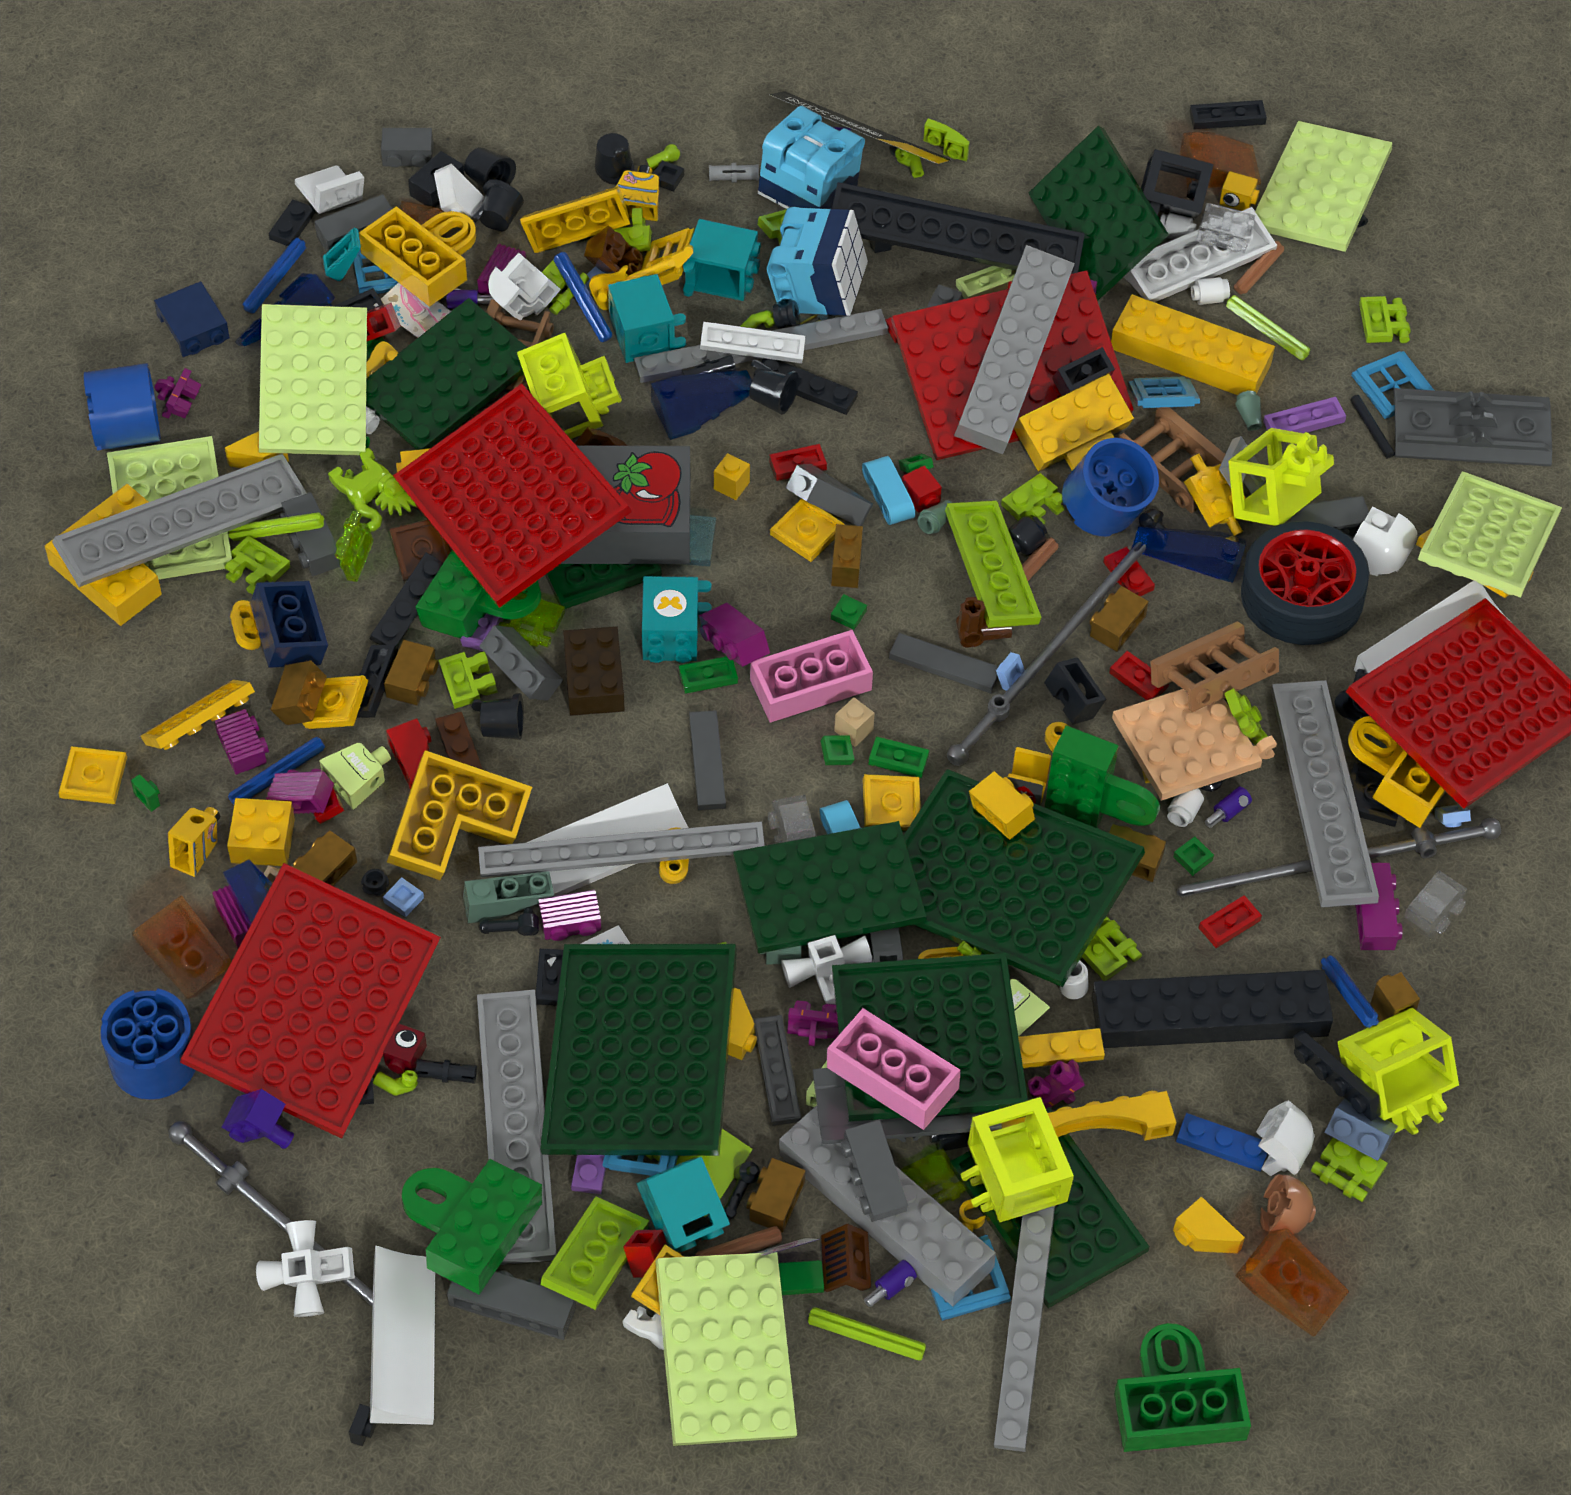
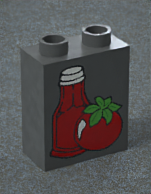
(657, 489)

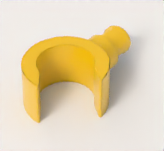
(970, 1224)

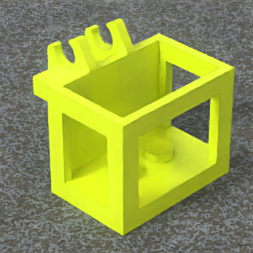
(560, 380)
(1290, 477)
(1400, 1069)
(1019, 1163)

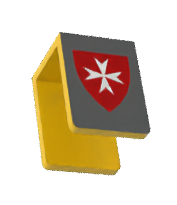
(1030, 773)

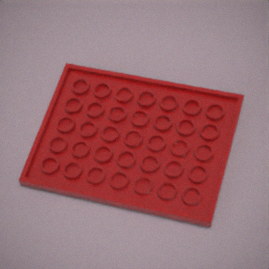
(949, 341)
(511, 494)
(1470, 702)
(311, 999)

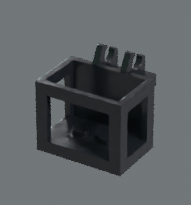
(1181, 166)

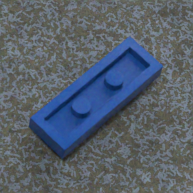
(1221, 1142)

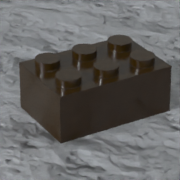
(593, 671)

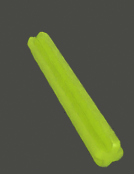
(1268, 327)
(278, 526)
(867, 1333)

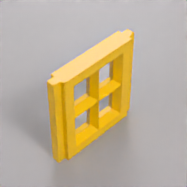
(668, 242)

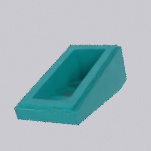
(341, 255)

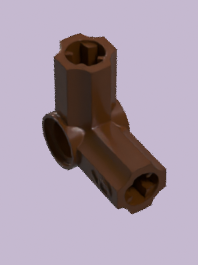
(973, 627)

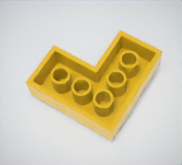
(122, 593)
(452, 798)

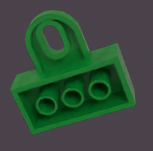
(458, 601)
(1085, 783)
(474, 1222)
(1181, 1401)

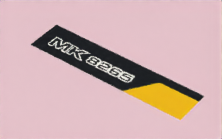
(861, 127)

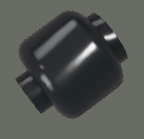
(1028, 534)

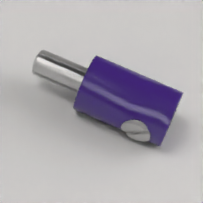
(458, 296)
(1229, 806)
(892, 1282)

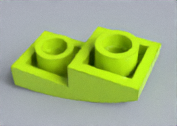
(954, 143)

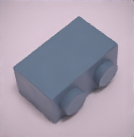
(1359, 1131)

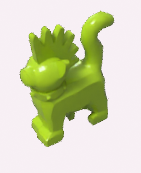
(367, 485)

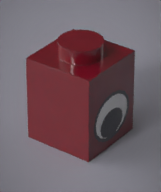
(404, 1049)

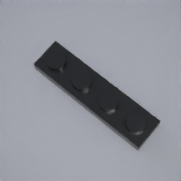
(817, 388)
(403, 608)
(1338, 1076)

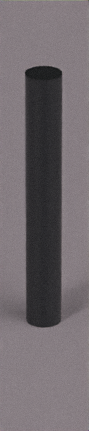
(1372, 426)

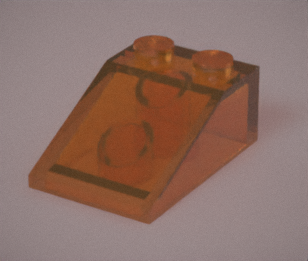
(1223, 153)
(182, 947)
(1292, 1281)

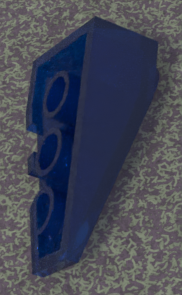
(303, 291)

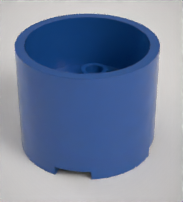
(122, 406)
(1110, 486)
(145, 1041)

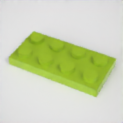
(593, 1253)

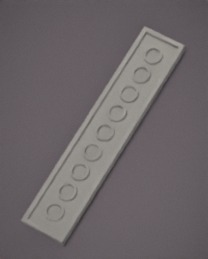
(177, 520)
(1324, 794)
(517, 1107)

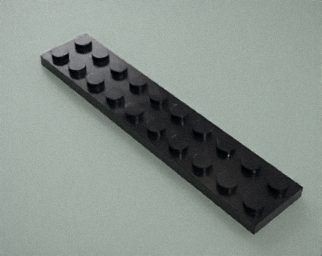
(953, 229)

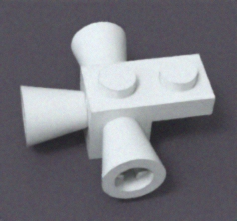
(822, 955)
(306, 1268)

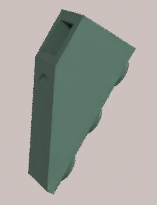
(504, 895)

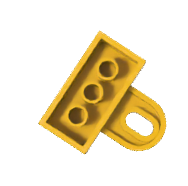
(418, 254)
(1073, 423)
(1406, 785)

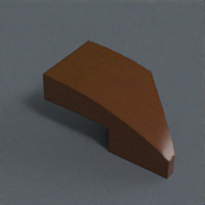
(595, 437)

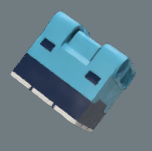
(807, 160)
(818, 261)

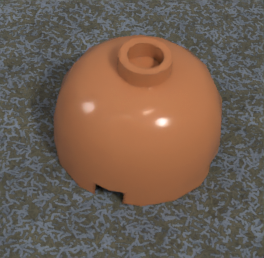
(1290, 1203)

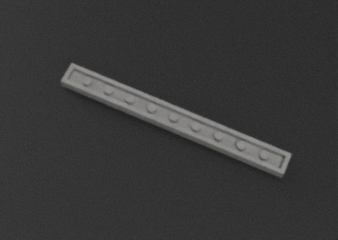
(816, 335)
(619, 849)
(1024, 1330)

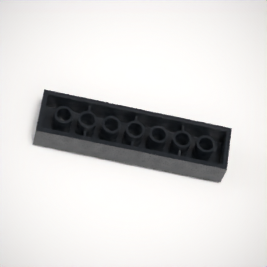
(1211, 1008)

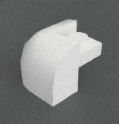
(521, 288)
(1385, 541)
(1286, 1138)

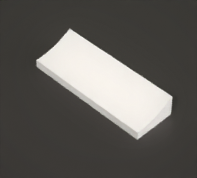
(1184, 260)
(1422, 626)
(644, 813)
(402, 1339)

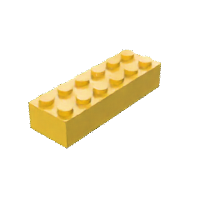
(1191, 346)

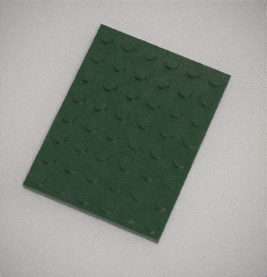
(1017, 896)
(640, 1050)

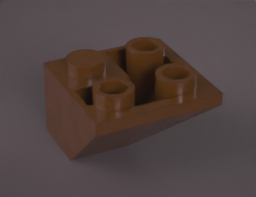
(611, 252)

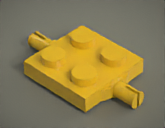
(1212, 495)

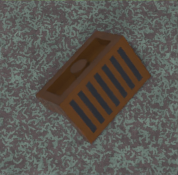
(846, 1258)

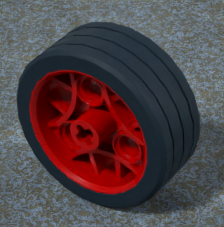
(1308, 567)

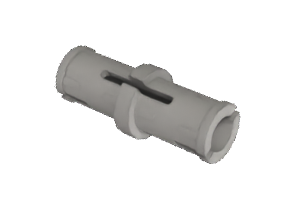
(729, 172)

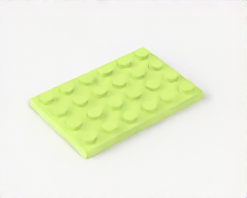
(1322, 185)
(313, 380)
(163, 471)
(1490, 534)
(725, 1348)

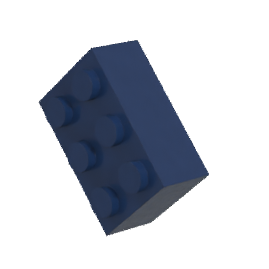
(288, 623)

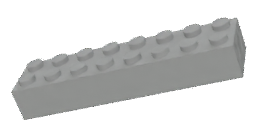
(1014, 349)
(925, 1235)

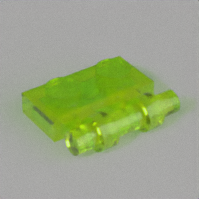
(353, 546)
(543, 618)
(932, 1171)

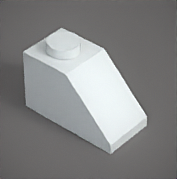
(456, 191)

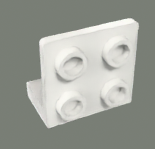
(331, 188)

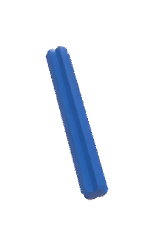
(274, 275)
(583, 297)
(287, 763)
(1349, 991)

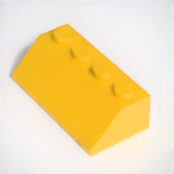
(575, 219)

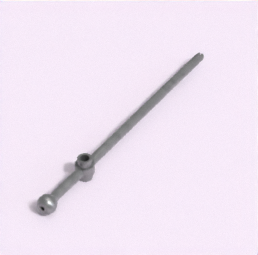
(1000, 704)
(1422, 842)
(233, 1178)

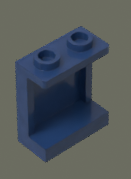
(192, 319)

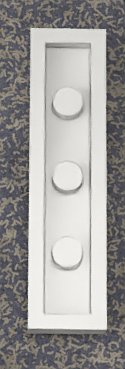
(752, 342)

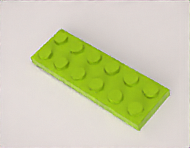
(993, 563)

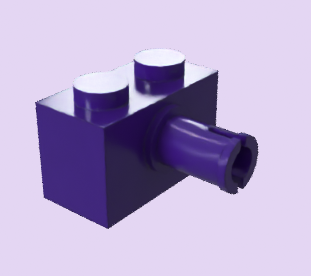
(255, 1117)

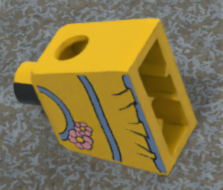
(641, 191)
(193, 839)

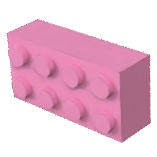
(811, 676)
(893, 1068)

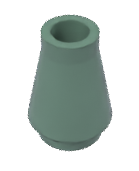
(1249, 407)
(933, 518)

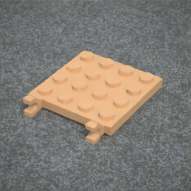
(1188, 748)

